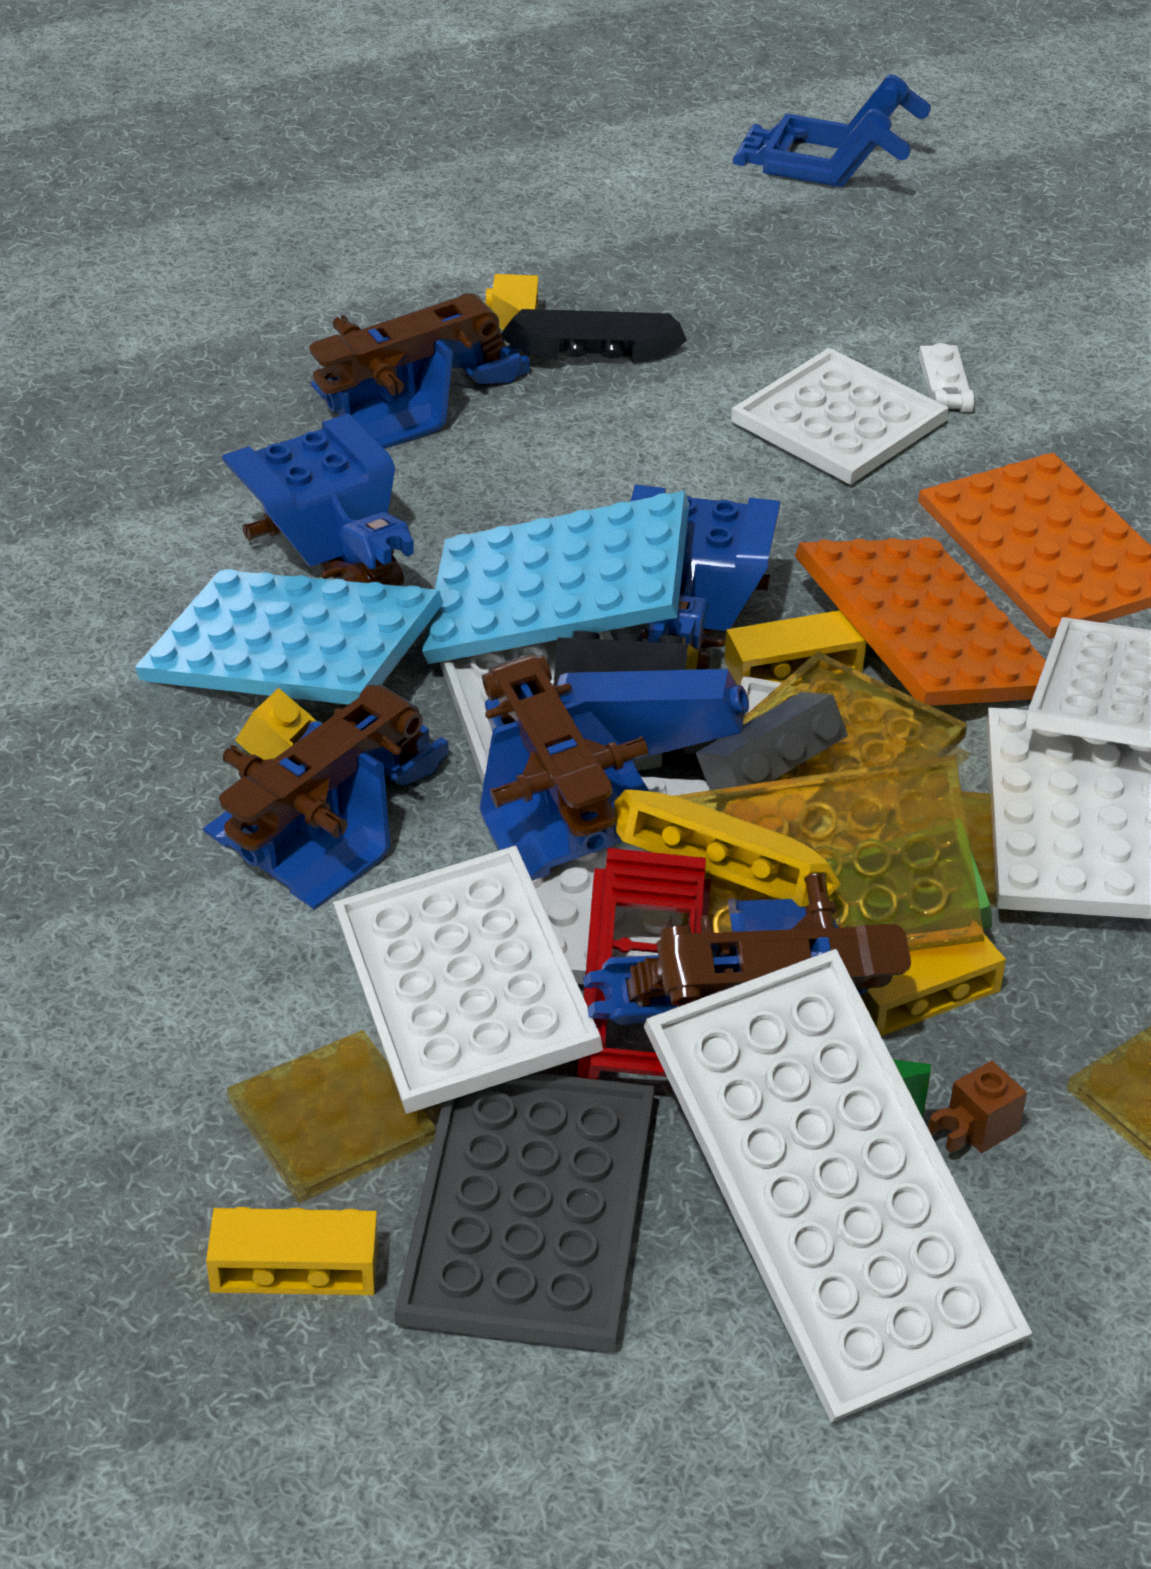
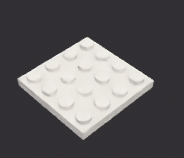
(839, 415)

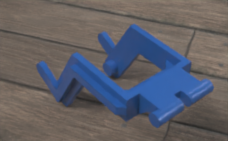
(853, 140)

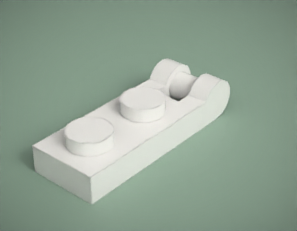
(946, 376)

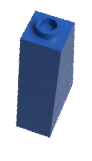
(662, 706)

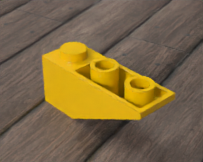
(274, 726)

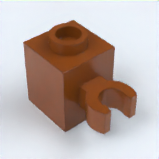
(982, 1109)

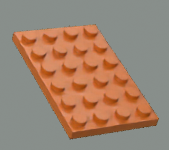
(1046, 541)
(926, 619)

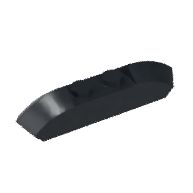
(598, 332)

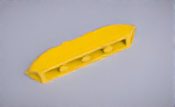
(730, 845)

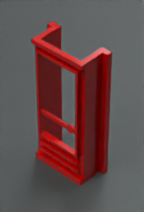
(639, 882)

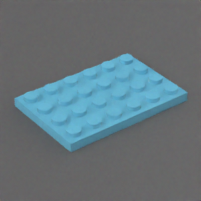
(559, 577)
(290, 634)

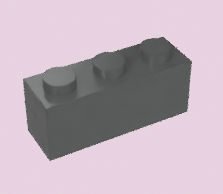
(774, 742)

